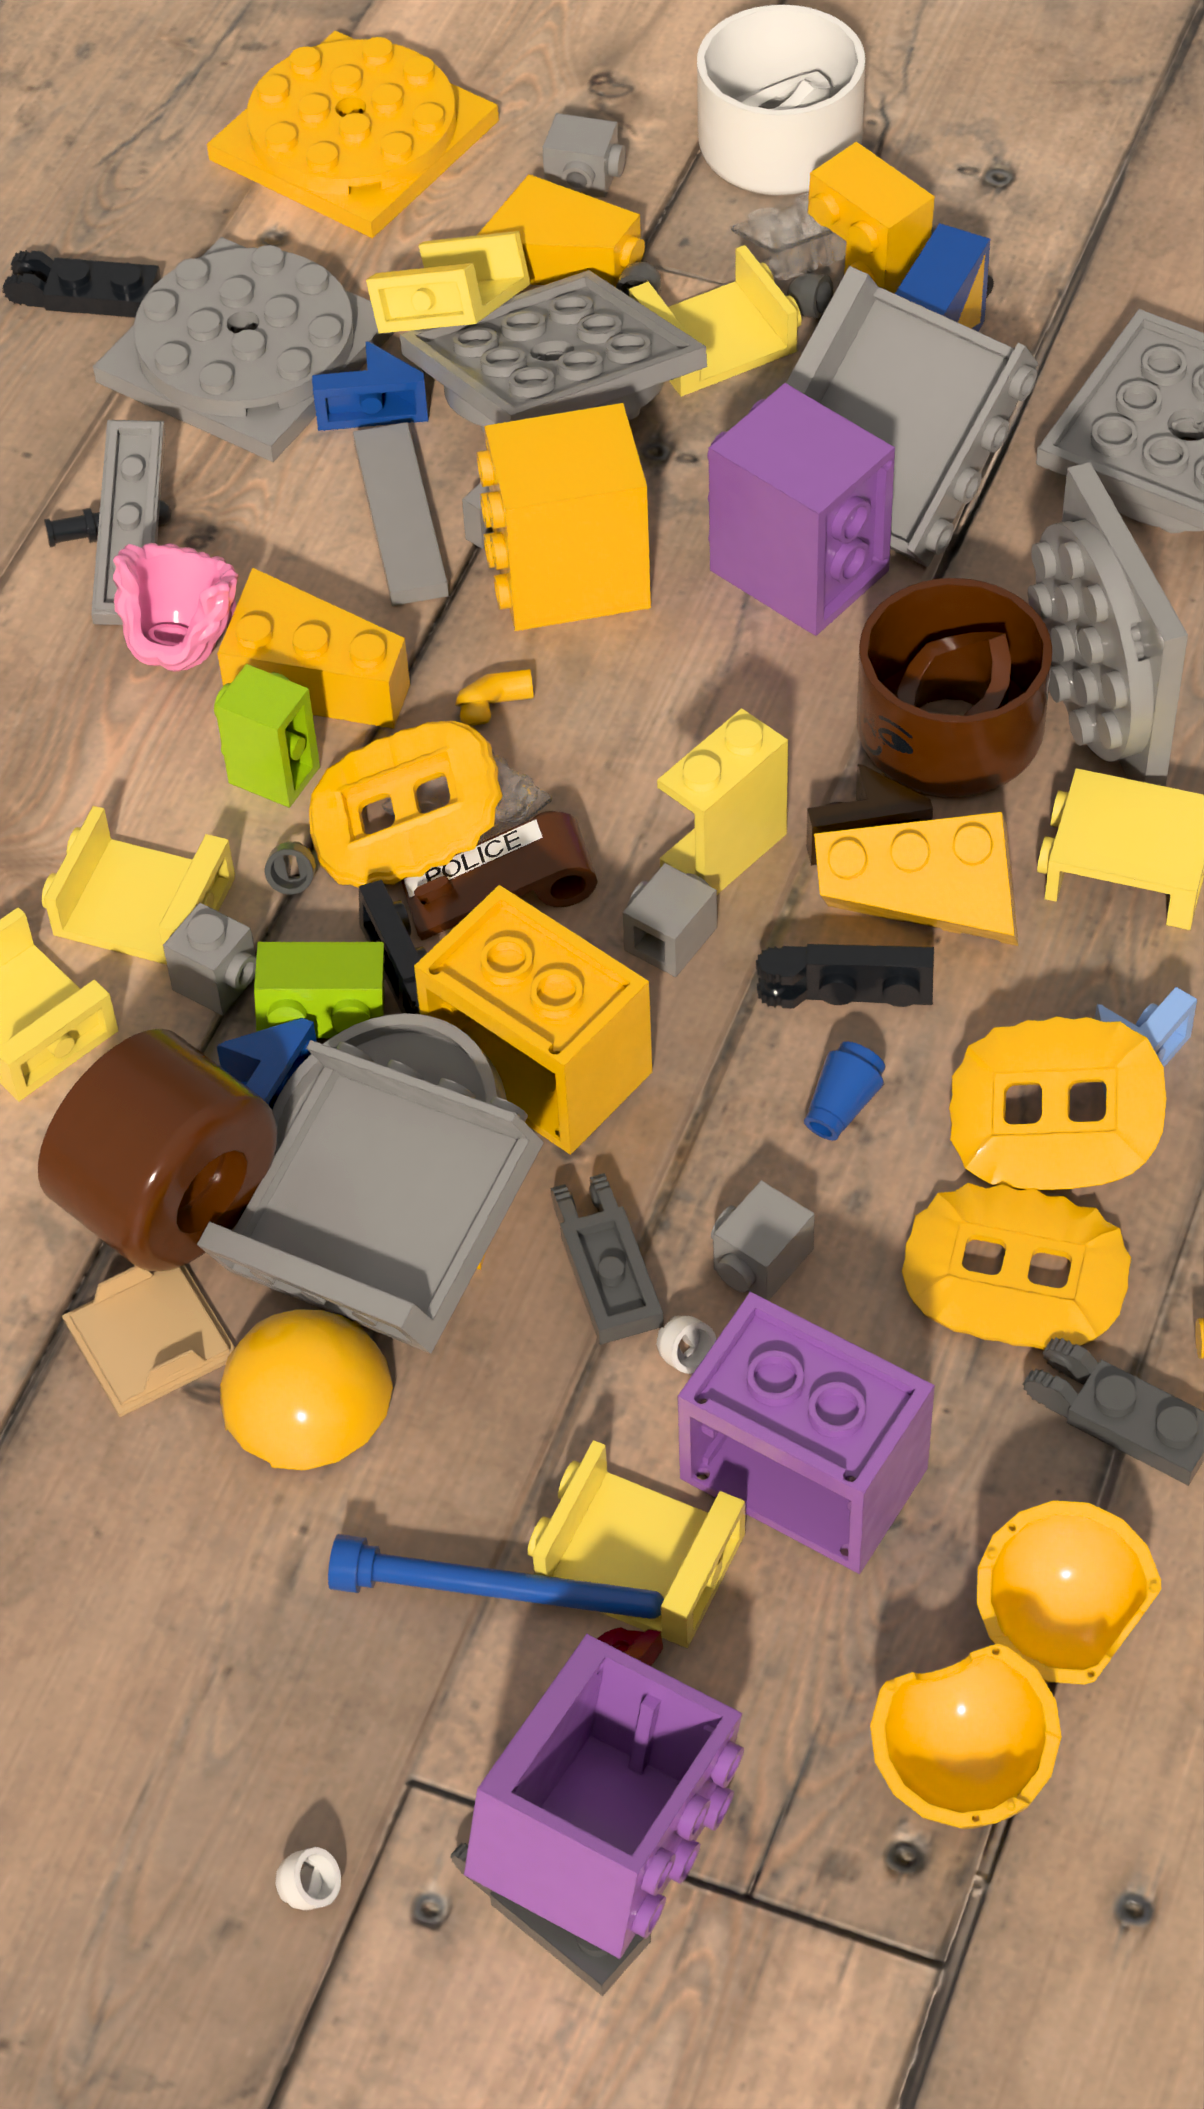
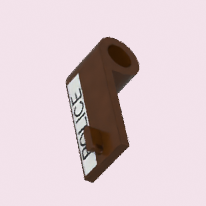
(534, 856)

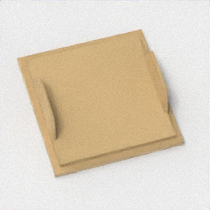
(148, 1335)

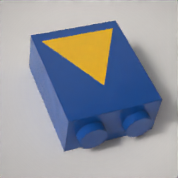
(951, 276)

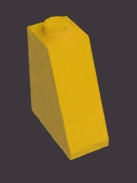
(568, 232)

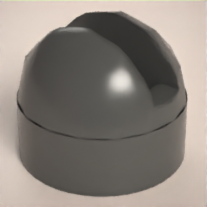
(637, 274)
(811, 294)
(279, 870)

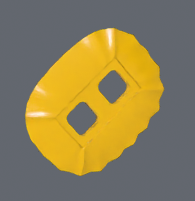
(395, 770)
(1055, 1149)
(1008, 1304)

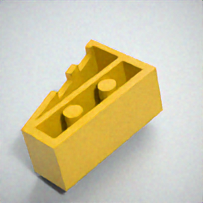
(344, 660)
(924, 873)

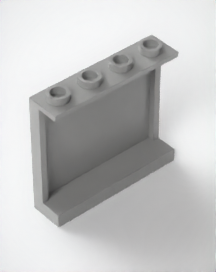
(922, 388)
(381, 1196)

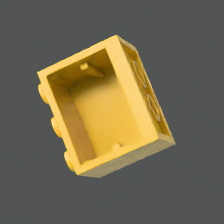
(566, 517)
(547, 1012)

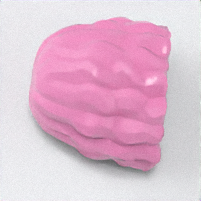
(173, 603)

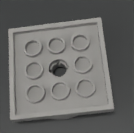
(237, 344)
(555, 354)
(1134, 424)
(1109, 632)

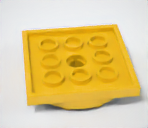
(353, 129)

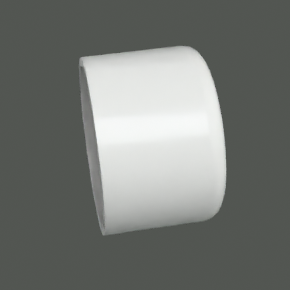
(778, 96)

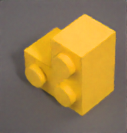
(874, 211)

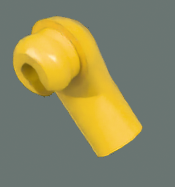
(492, 688)

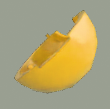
(305, 1389)
(1065, 1588)
(967, 1738)

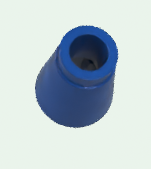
(844, 1088)

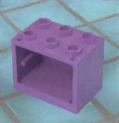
(800, 508)
(805, 1431)
(604, 1796)

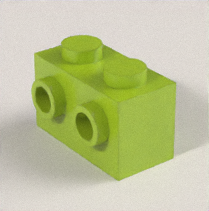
(267, 734)
(319, 982)

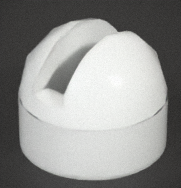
(694, 1333)
(315, 1884)

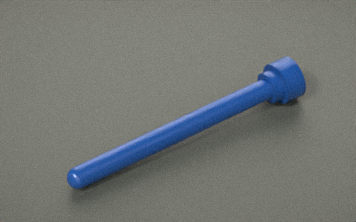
(360, 1565)

